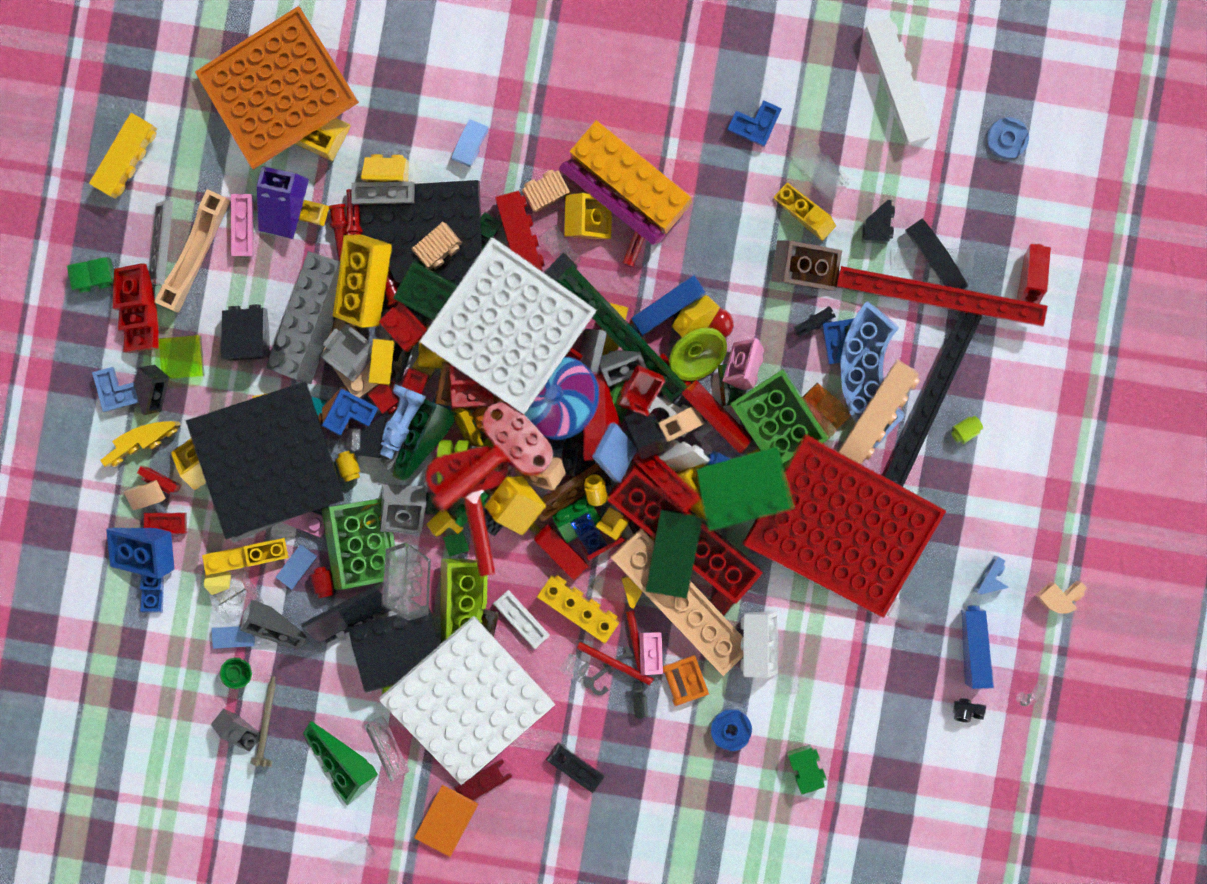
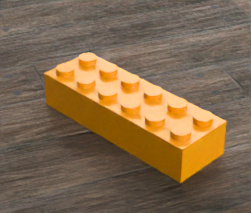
(631, 176)

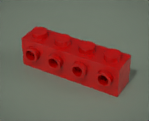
(517, 228)

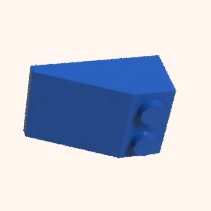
(141, 550)

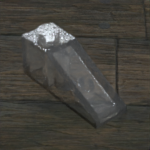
(714, 440)

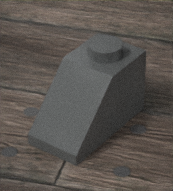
(620, 365)

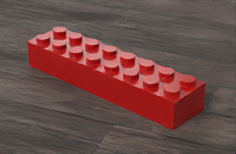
(715, 556)

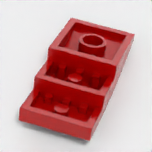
(137, 308)

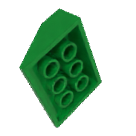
(744, 488)

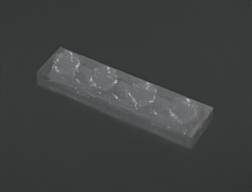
(914, 260)

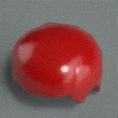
(723, 322)

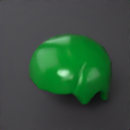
(235, 673)

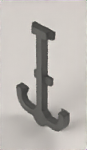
(589, 682)

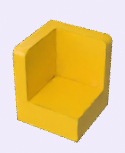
(442, 522)
(613, 523)

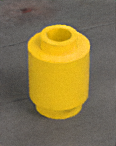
(347, 466)
(595, 490)

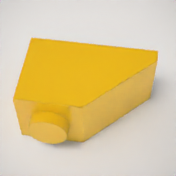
(696, 316)

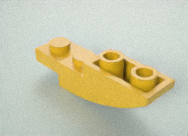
(146, 436)
(245, 556)

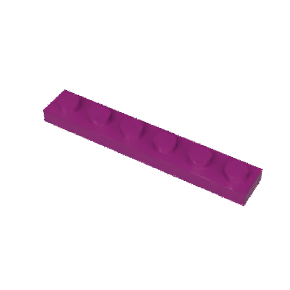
(611, 201)

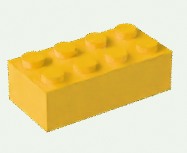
(361, 280)

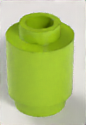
(967, 429)

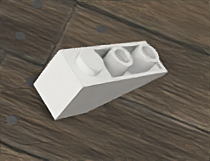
(682, 455)

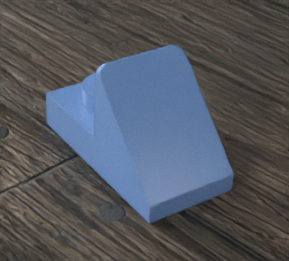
(988, 582)

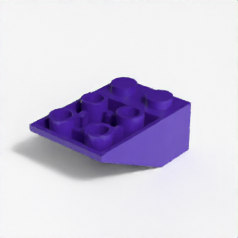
(279, 201)

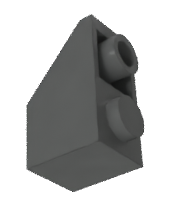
(235, 730)

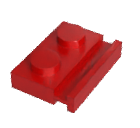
(403, 326)

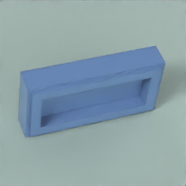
(296, 566)
(231, 637)

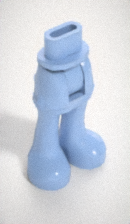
(397, 428)

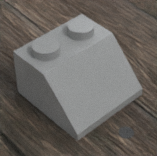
(402, 508)

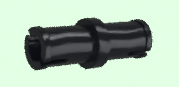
(814, 322)

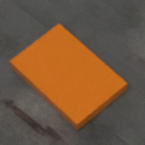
(446, 820)

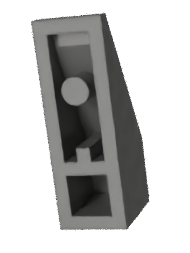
(269, 624)

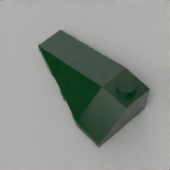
(424, 434)

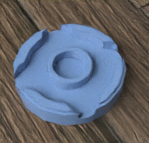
(1007, 138)

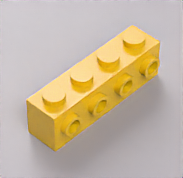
(123, 156)
(579, 609)

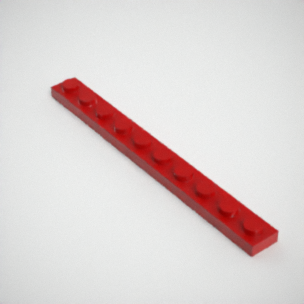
(942, 296)

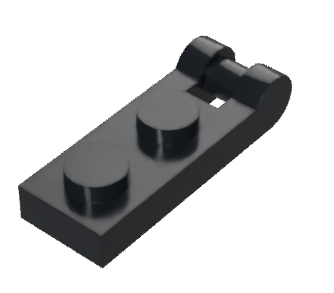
(576, 768)

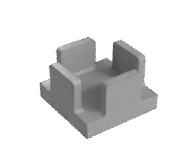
(347, 352)

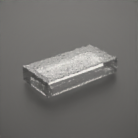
(349, 439)
(352, 856)

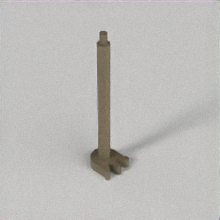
(259, 760)

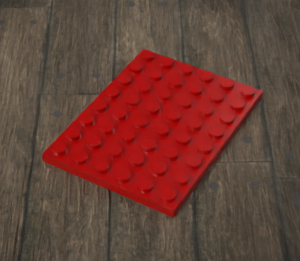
(846, 527)

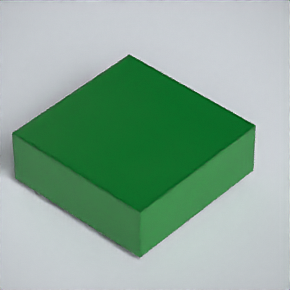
(456, 543)

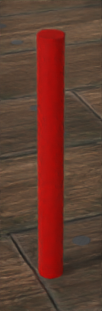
(614, 663)

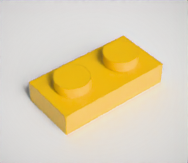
(469, 431)

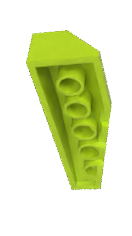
(461, 594)

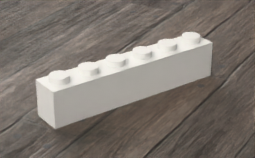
(898, 81)

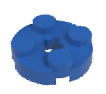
(742, 733)

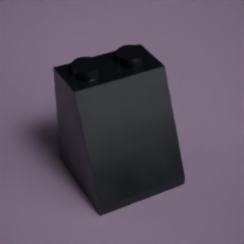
(245, 333)

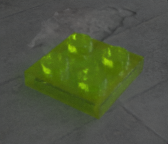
(182, 356)

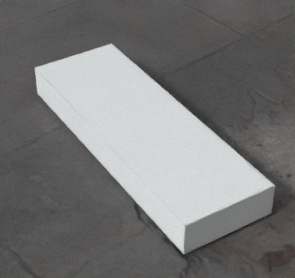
(521, 619)

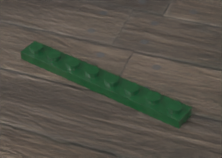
(620, 330)

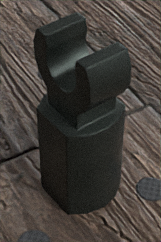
(639, 700)

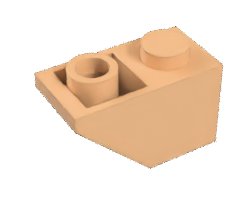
(681, 423)

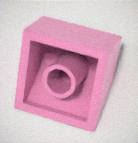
(744, 364)

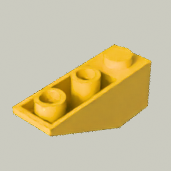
(805, 211)

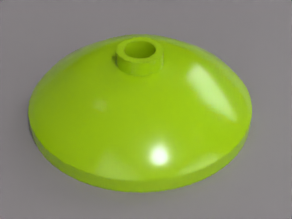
(698, 354)

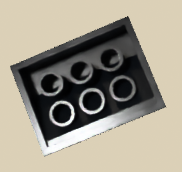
(346, 615)
(391, 648)

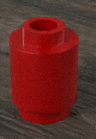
(322, 582)

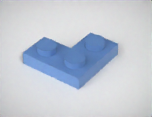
(110, 393)

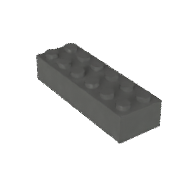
(306, 320)

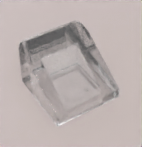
(574, 667)

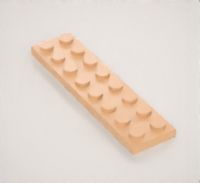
(692, 616)

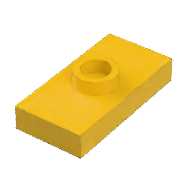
(313, 213)

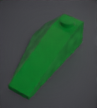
(347, 768)

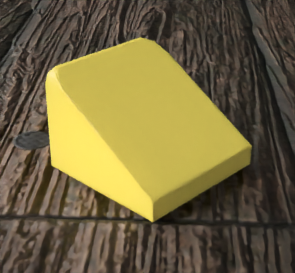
(217, 582)

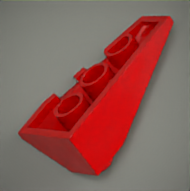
(601, 420)

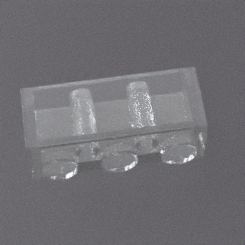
(819, 170)

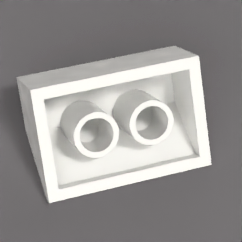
(760, 644)

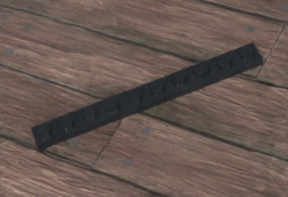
(932, 397)

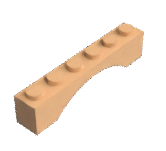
(202, 234)

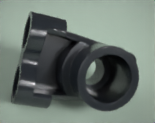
(965, 710)

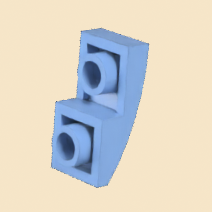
(469, 143)

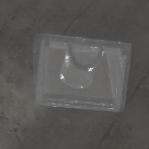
(233, 601)

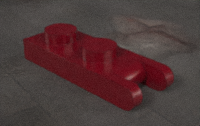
(483, 781)

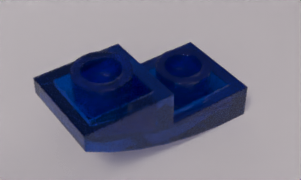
(588, 533)

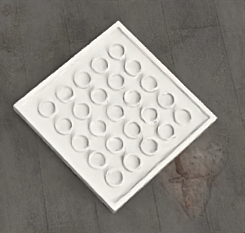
(508, 325)
(467, 700)

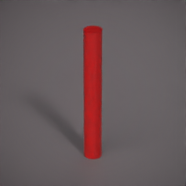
(634, 636)

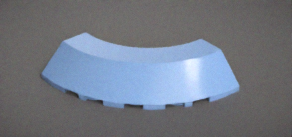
(864, 360)

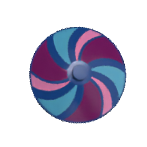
(565, 401)

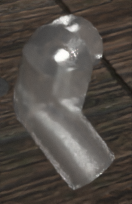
(1031, 698)

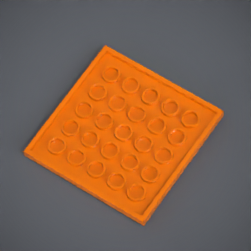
(276, 87)

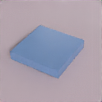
(615, 452)

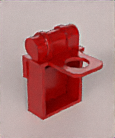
(640, 390)

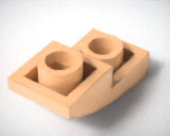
(144, 495)

